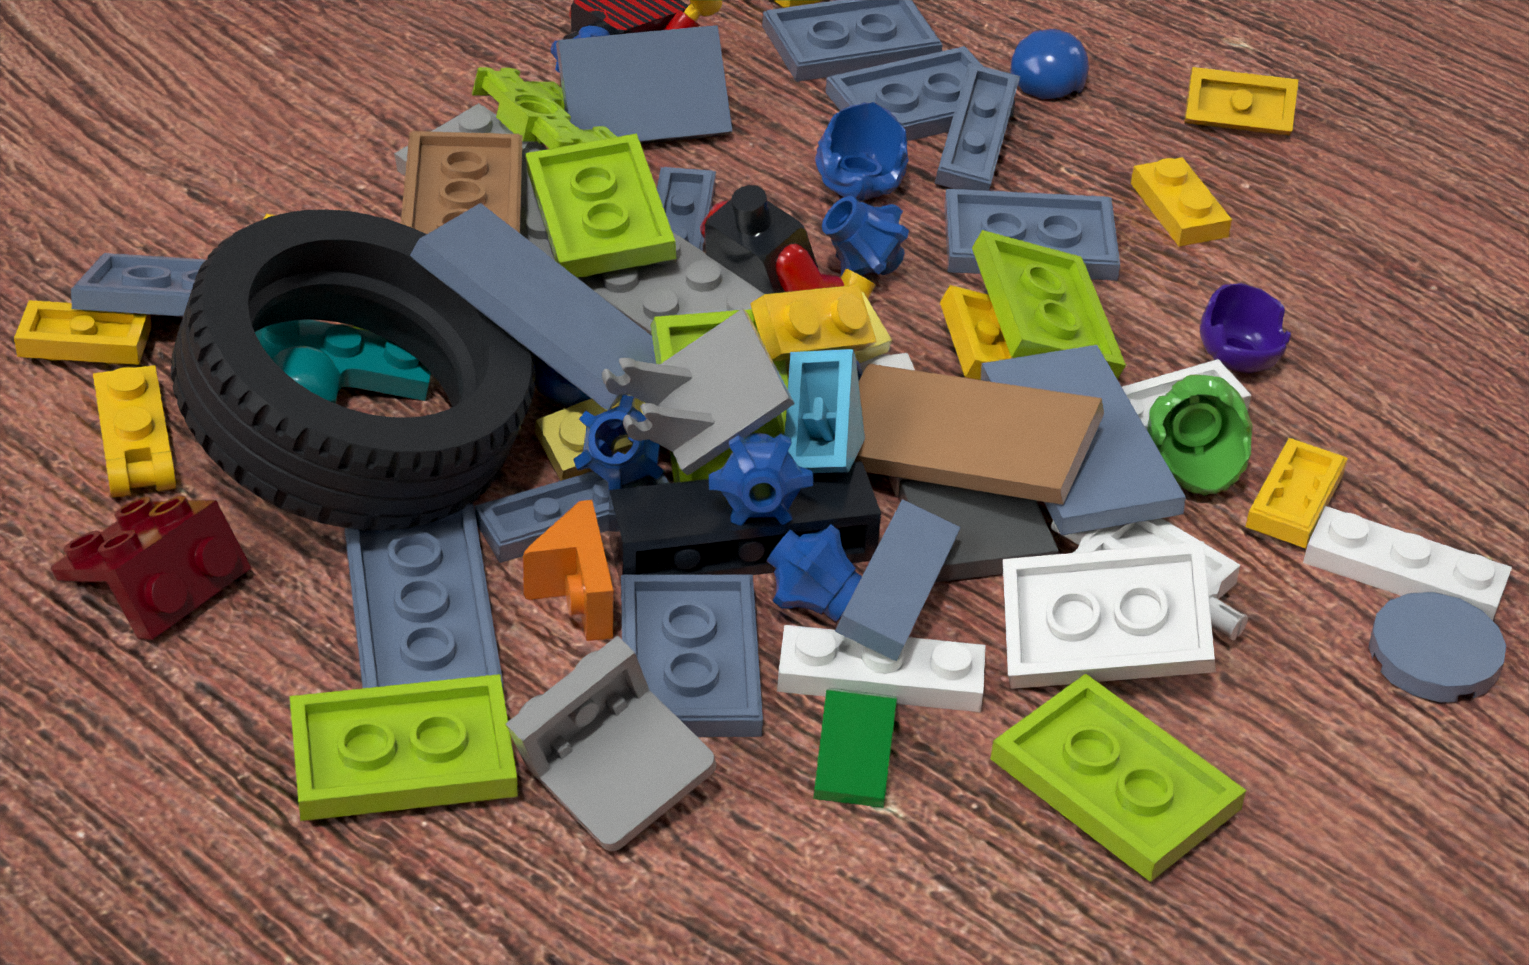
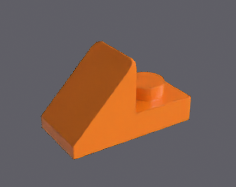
(573, 564)

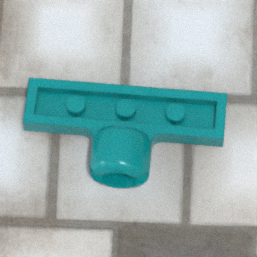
(339, 356)

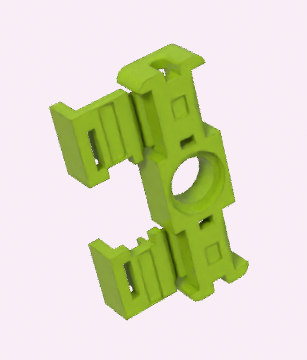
(533, 109)

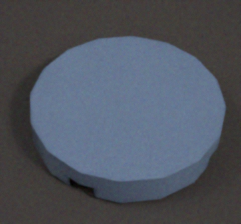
(1437, 646)

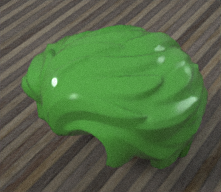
(1202, 433)

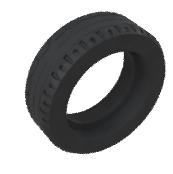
(314, 453)

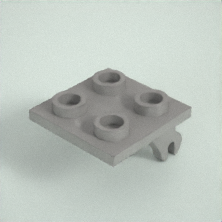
(704, 393)

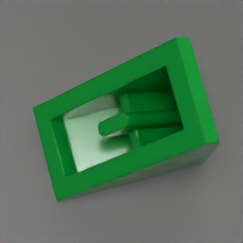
(855, 747)

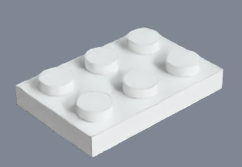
(1108, 615)

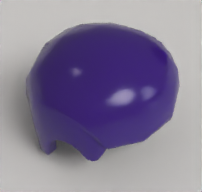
(1244, 328)

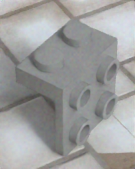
(610, 746)

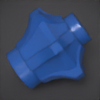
(866, 236)
(599, 443)
(760, 478)
(814, 573)

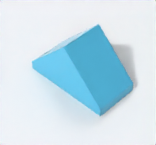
(827, 410)

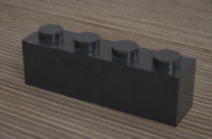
(690, 531)

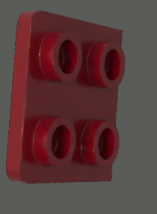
(158, 560)

